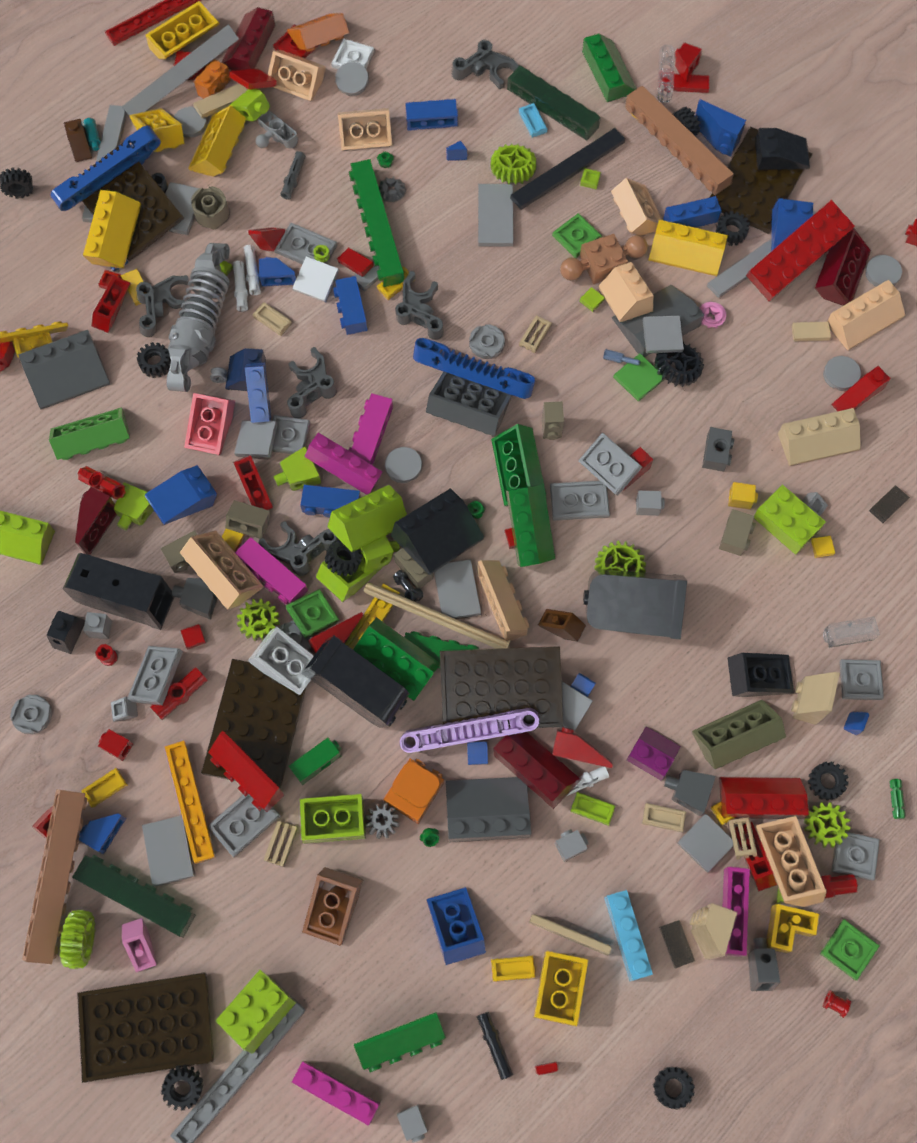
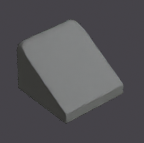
(815, 502)
(123, 709)

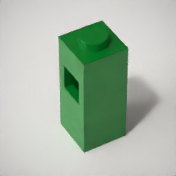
(315, 760)

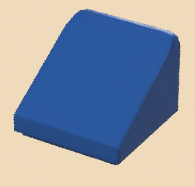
(456, 152)
(583, 684)
(856, 722)
(477, 753)

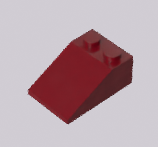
(94, 518)

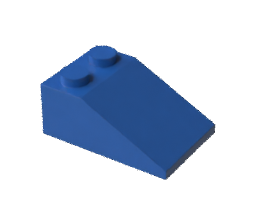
(720, 127)
(787, 218)
(182, 495)
(456, 926)

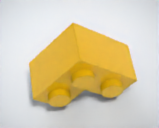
(786, 922)

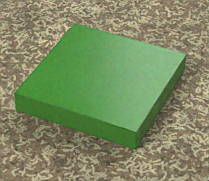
(574, 234)
(638, 379)
(312, 614)
(849, 949)

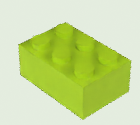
(789, 519)
(332, 818)
(255, 1012)

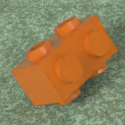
(212, 79)

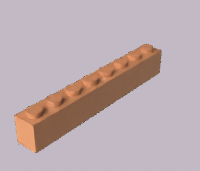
(679, 140)
(54, 876)

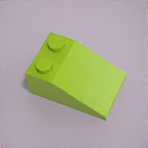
(344, 586)

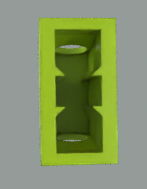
(251, 104)
(297, 471)
(132, 507)
(377, 553)

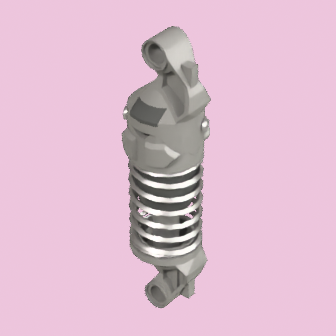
(195, 329)

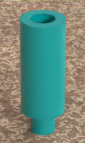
(92, 133)

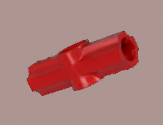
(101, 482)
(188, 684)
(839, 885)

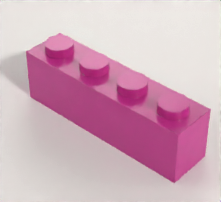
(371, 427)
(343, 463)
(271, 572)
(736, 899)
(336, 1093)

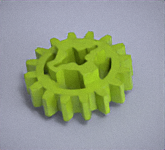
(252, 614)
(833, 829)

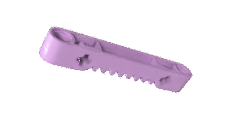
(469, 730)

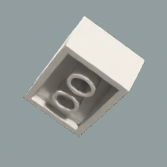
(282, 660)

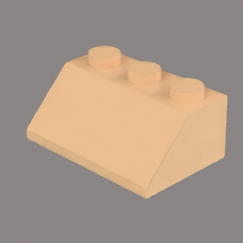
(296, 74)
(364, 129)
(636, 207)
(626, 292)

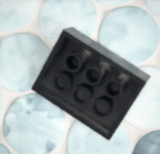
(437, 531)

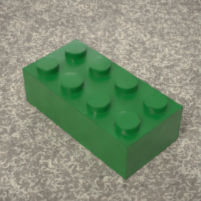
(397, 657)

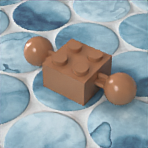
(602, 256)

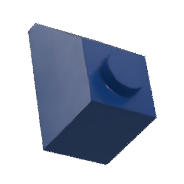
(275, 273)
(101, 832)

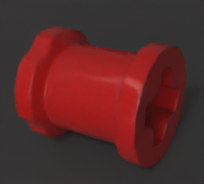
(111, 656)
(837, 1003)

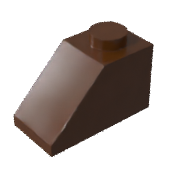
(78, 140)
(562, 624)

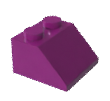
(653, 753)

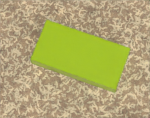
(592, 808)

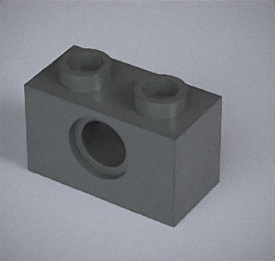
(718, 439)

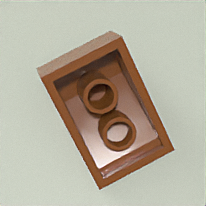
(332, 905)

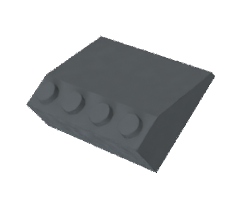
(665, 303)
(64, 369)
(468, 403)
(487, 809)

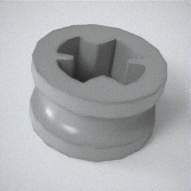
(218, 375)

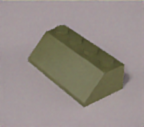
(739, 734)

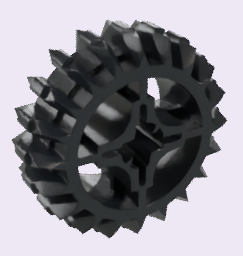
(675, 368)

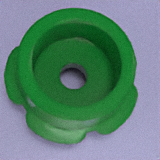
(385, 163)
(476, 505)
(430, 837)

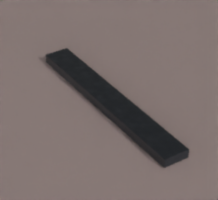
(567, 168)

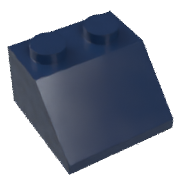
(236, 370)

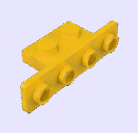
(32, 338)

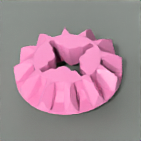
(715, 309)

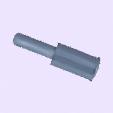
(619, 357)

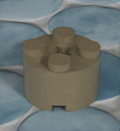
(210, 207)

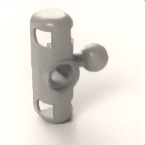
(277, 130)

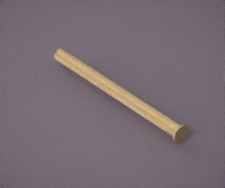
(435, 616)

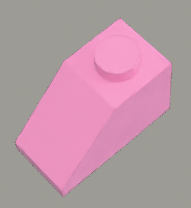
(138, 944)

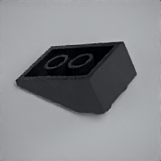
(780, 150)
(760, 674)

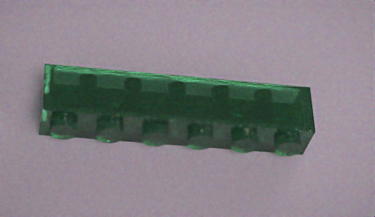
(553, 103)
(134, 896)

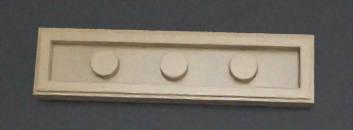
(219, 101)
(570, 934)

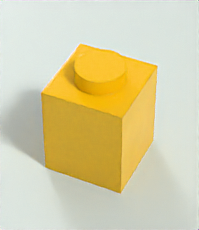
(742, 495)

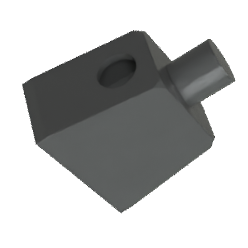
(196, 597)
(691, 790)
(763, 967)

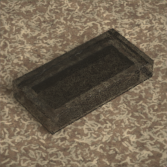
(889, 504)
(677, 944)

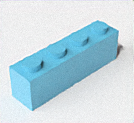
(628, 935)

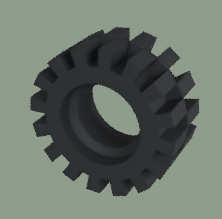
(688, 119)
(16, 183)
(735, 220)
(150, 351)
(340, 565)
(836, 772)
(660, 1087)
(177, 1099)

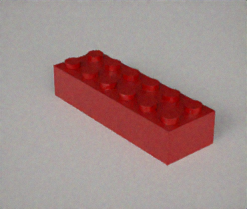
(800, 250)

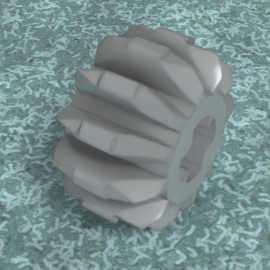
(386, 815)

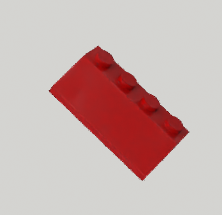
(245, 773)
(763, 798)

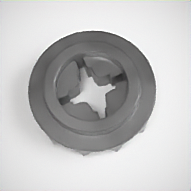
(392, 195)

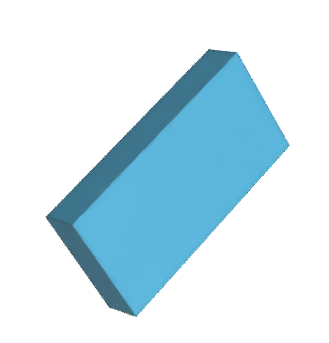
(532, 120)

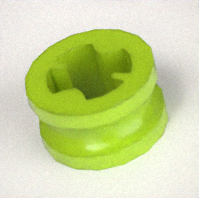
(321, 248)

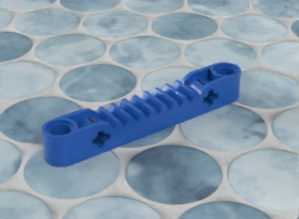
(68, 195)
(518, 382)

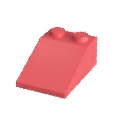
(209, 423)

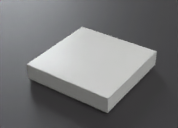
(352, 52)
(315, 279)

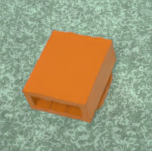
(414, 790)

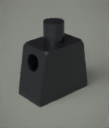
(65, 631)

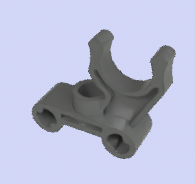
(483, 60)
(154, 299)
(415, 310)
(313, 385)
(303, 552)

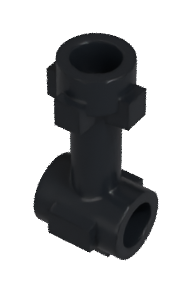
(412, 594)

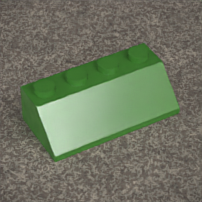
(89, 434)

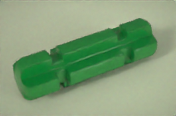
(897, 798)

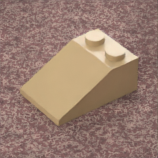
(815, 697)

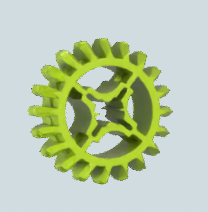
(513, 164)
(633, 557)
(77, 939)

